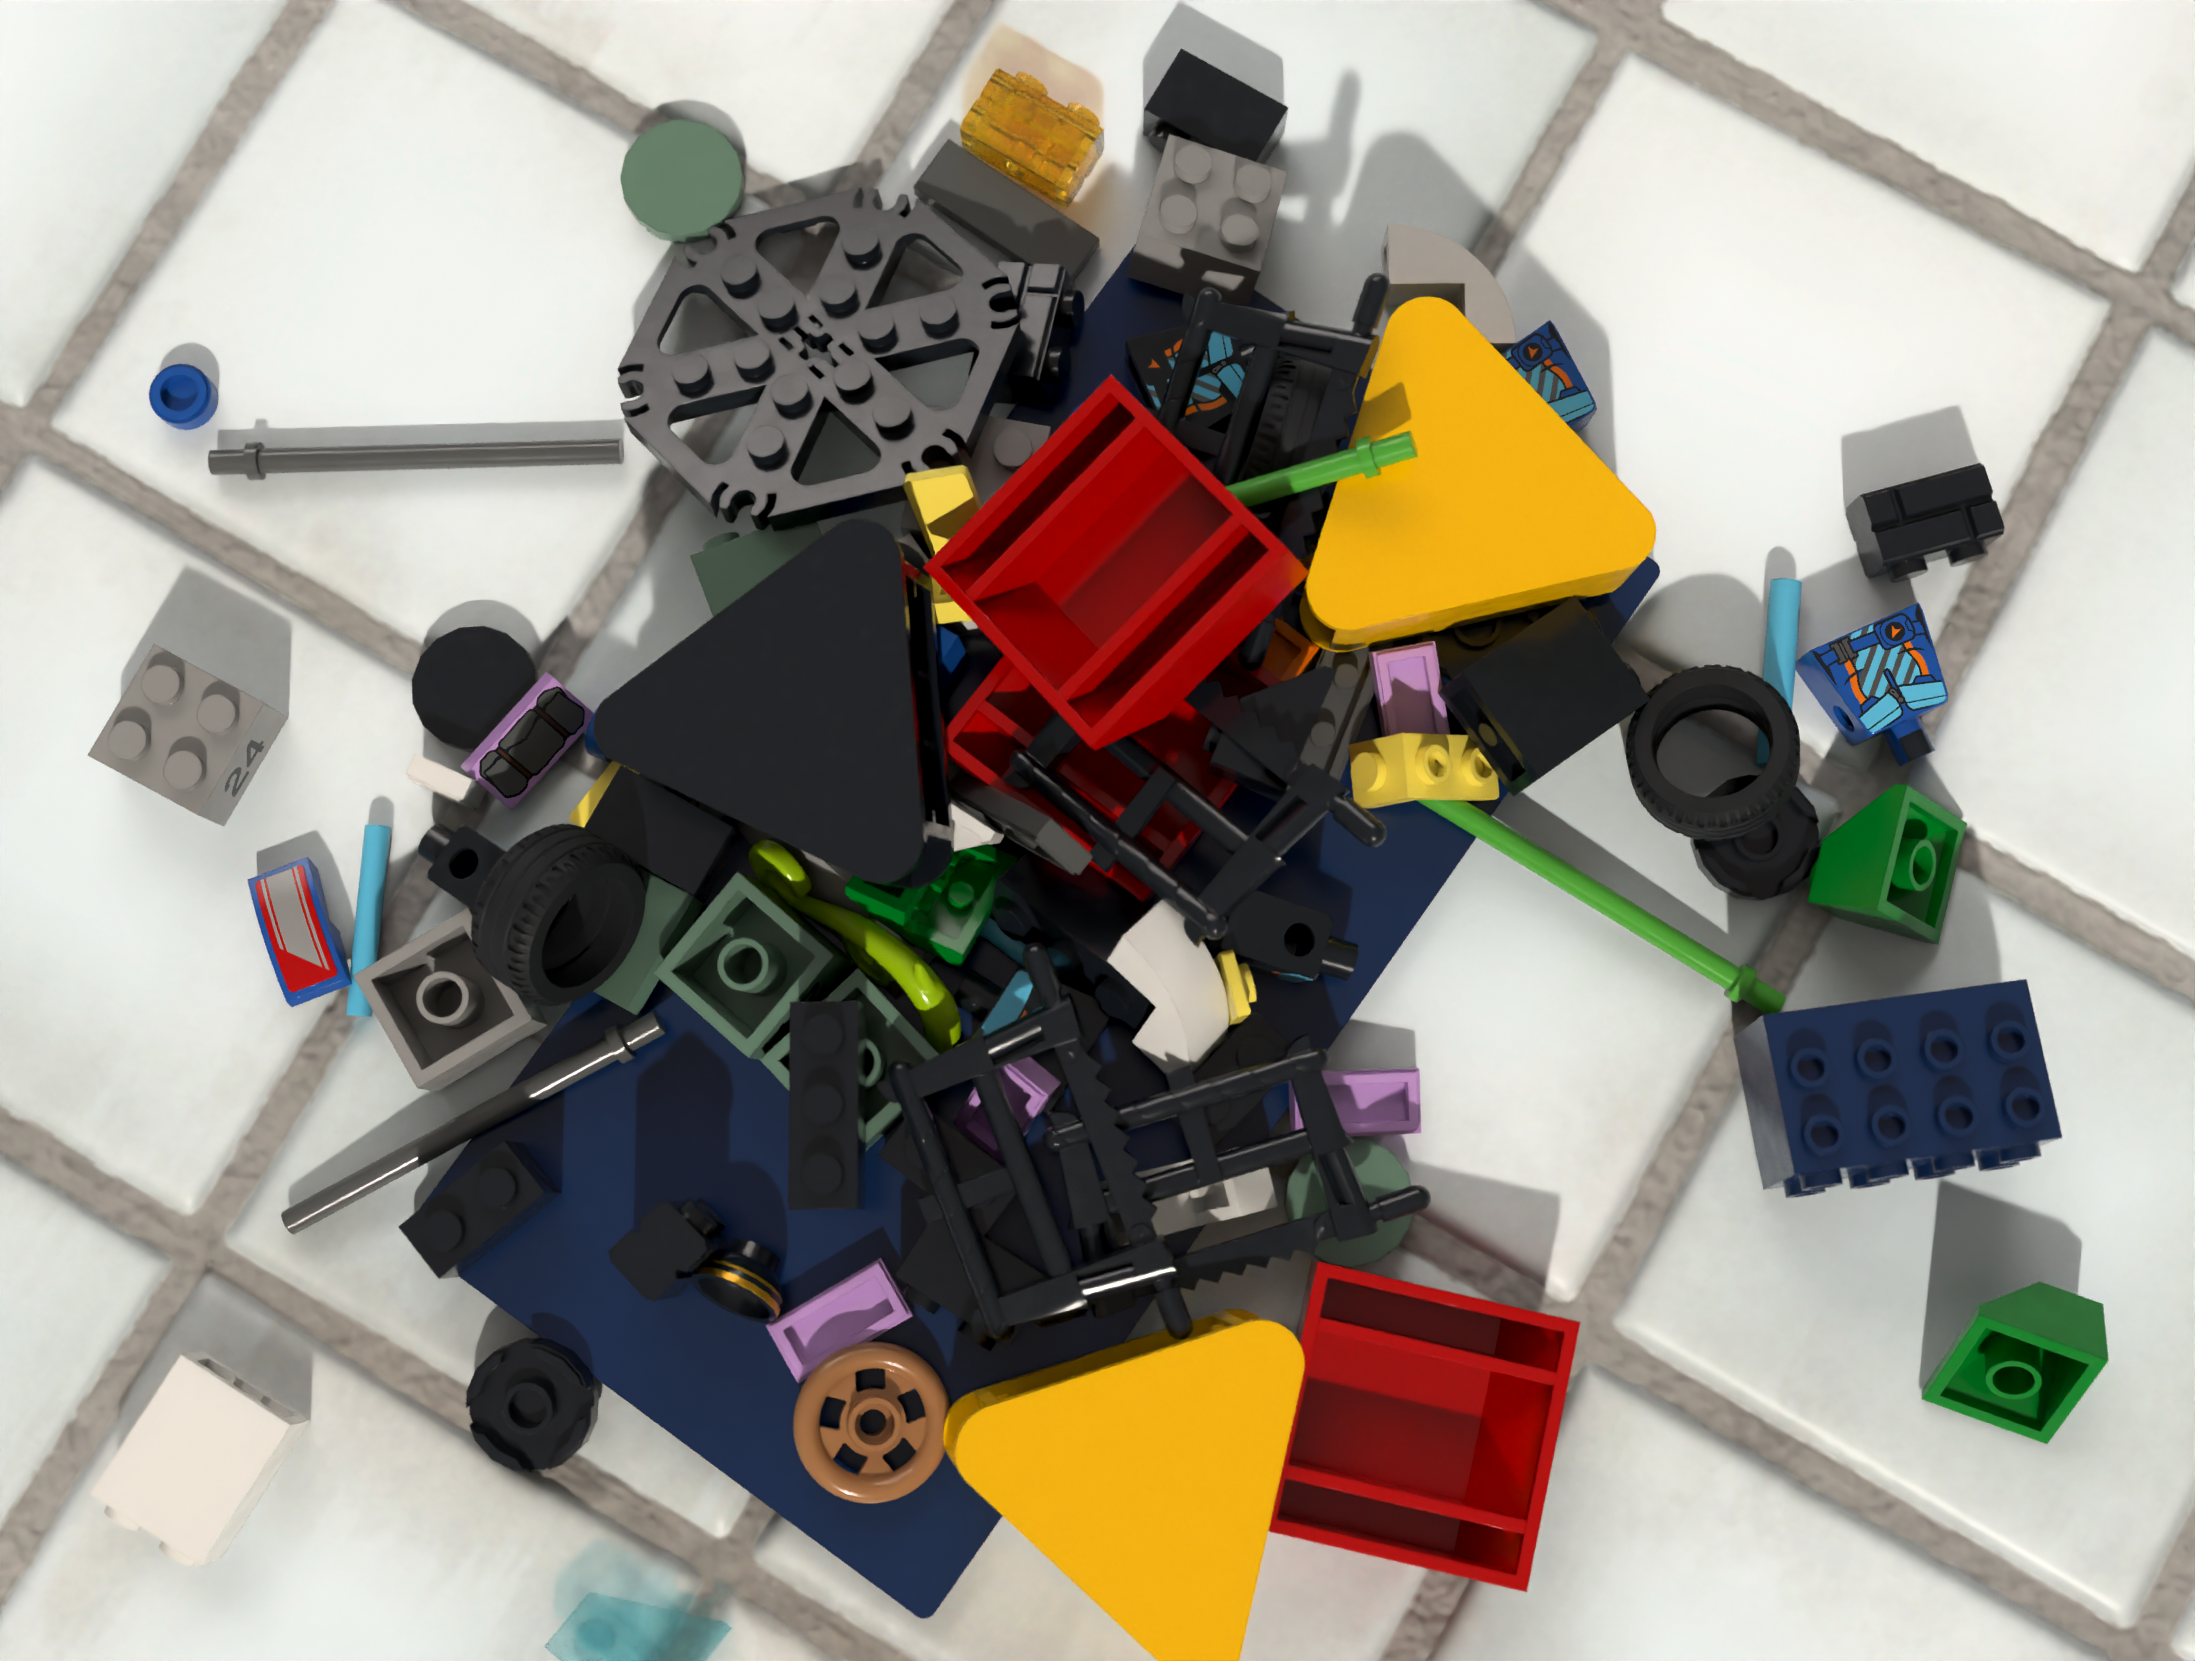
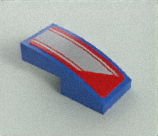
(298, 932)

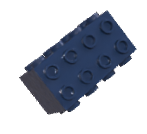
(1897, 1088)

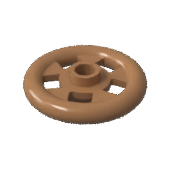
(836, 1379)

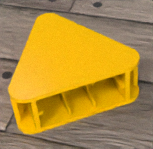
(1486, 519)
(1146, 1472)

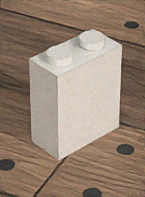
(198, 1459)

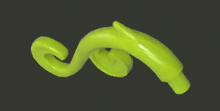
(869, 945)

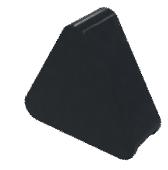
(809, 710)

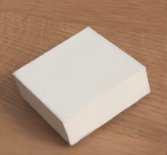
(445, 782)

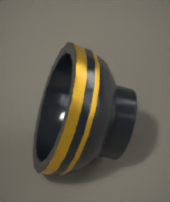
(742, 1281)

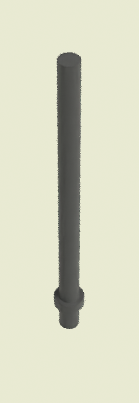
(257, 460)
(618, 1044)

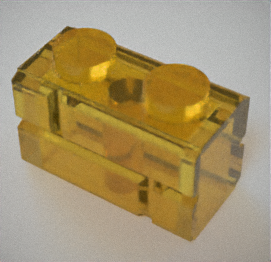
(1033, 136)

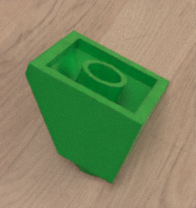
(1891, 865)
(2023, 1360)

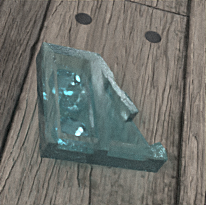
(634, 1631)

